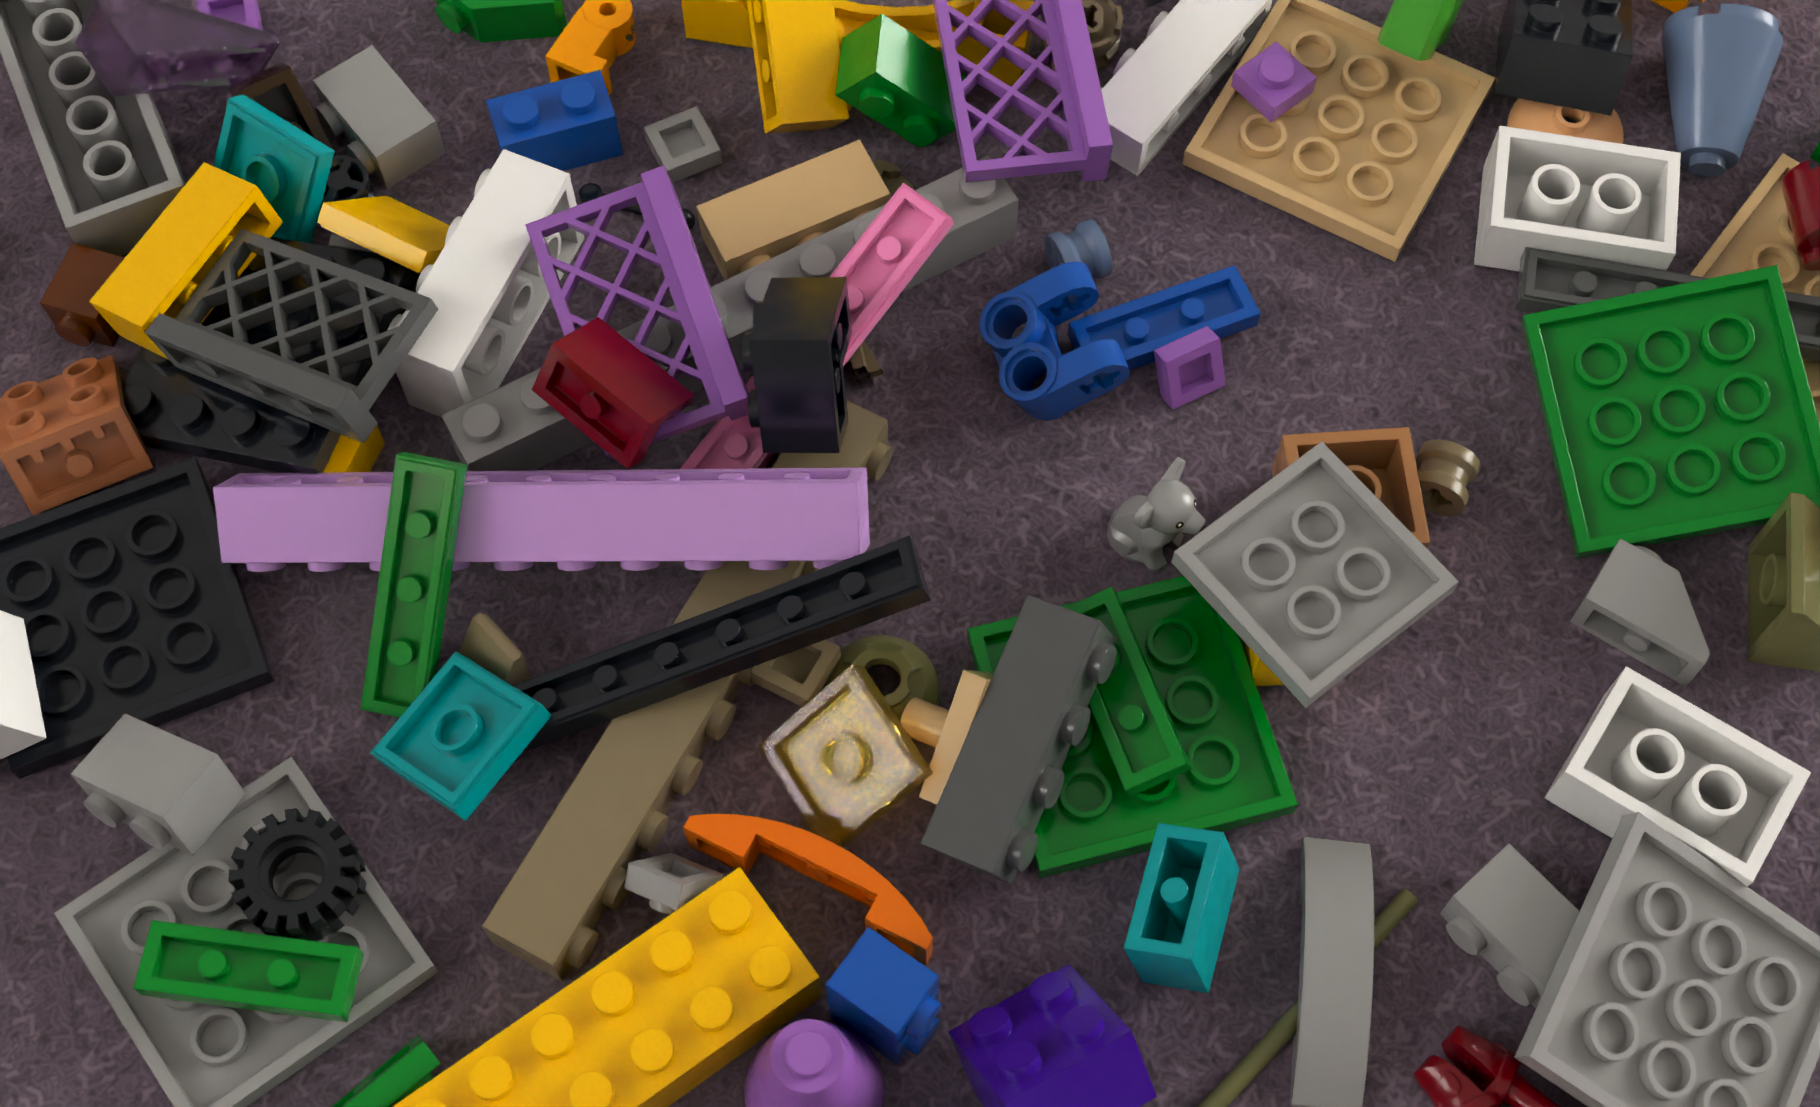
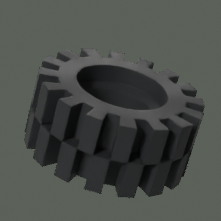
(275, 844)

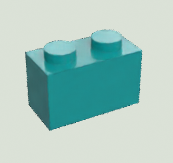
(1182, 908)

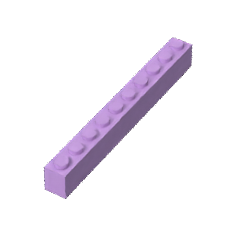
(559, 518)

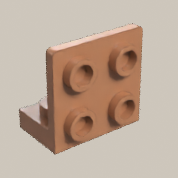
(69, 434)

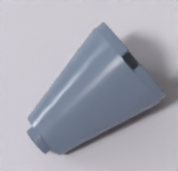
(1717, 80)

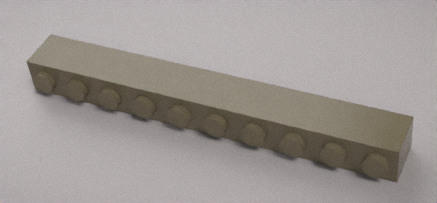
(641, 766)

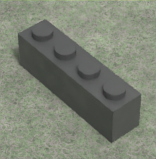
(1021, 740)

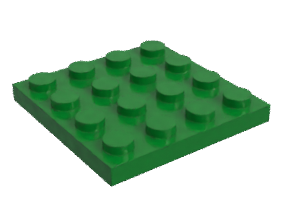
(1675, 410)
(1218, 718)

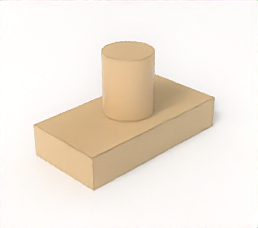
(945, 728)

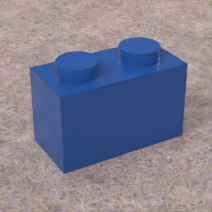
(558, 122)
(885, 997)

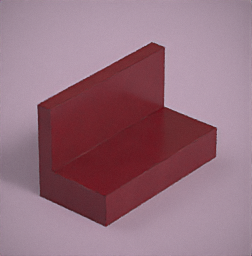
(609, 390)

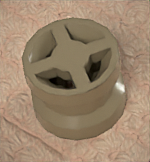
(1444, 474)

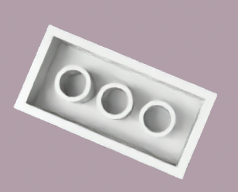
(486, 285)

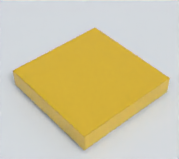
(387, 229)

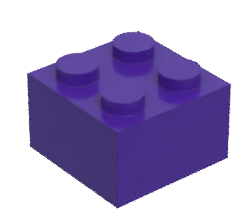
(1053, 1049)

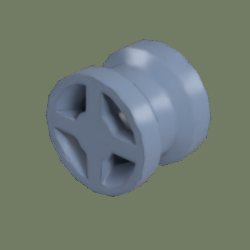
(1082, 245)

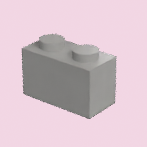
(378, 117)
(157, 785)
(1513, 922)

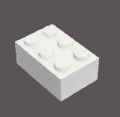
(1576, 200)
(1680, 771)

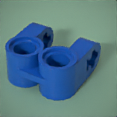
(1043, 306)

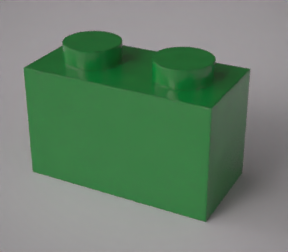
(896, 81)

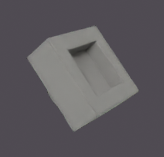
(683, 144)
(669, 880)

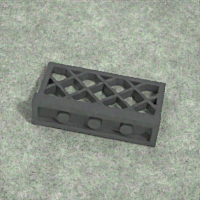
(279, 379)

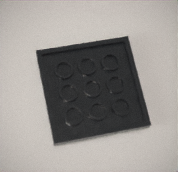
(213, 422)
(127, 611)

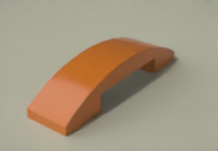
(741, 838)

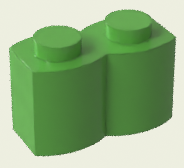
(1418, 26)

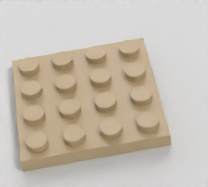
(1356, 149)

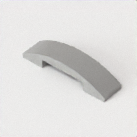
(1334, 974)

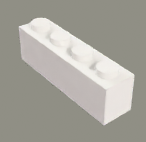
(1174, 72)

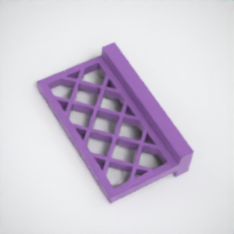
(1072, 76)
(683, 279)

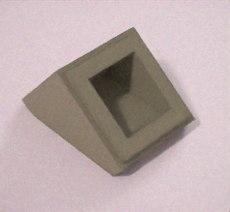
(494, 651)

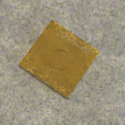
(845, 757)

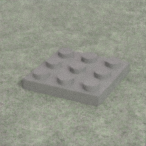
(1314, 573)

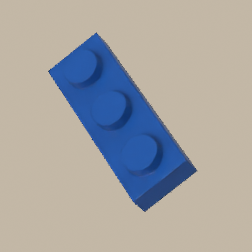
(1167, 315)

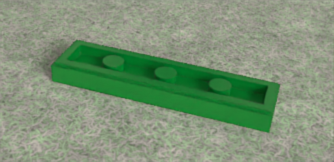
(413, 581)

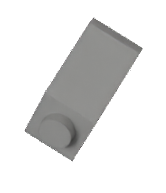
(1644, 612)

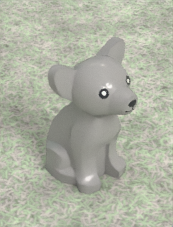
(1148, 523)

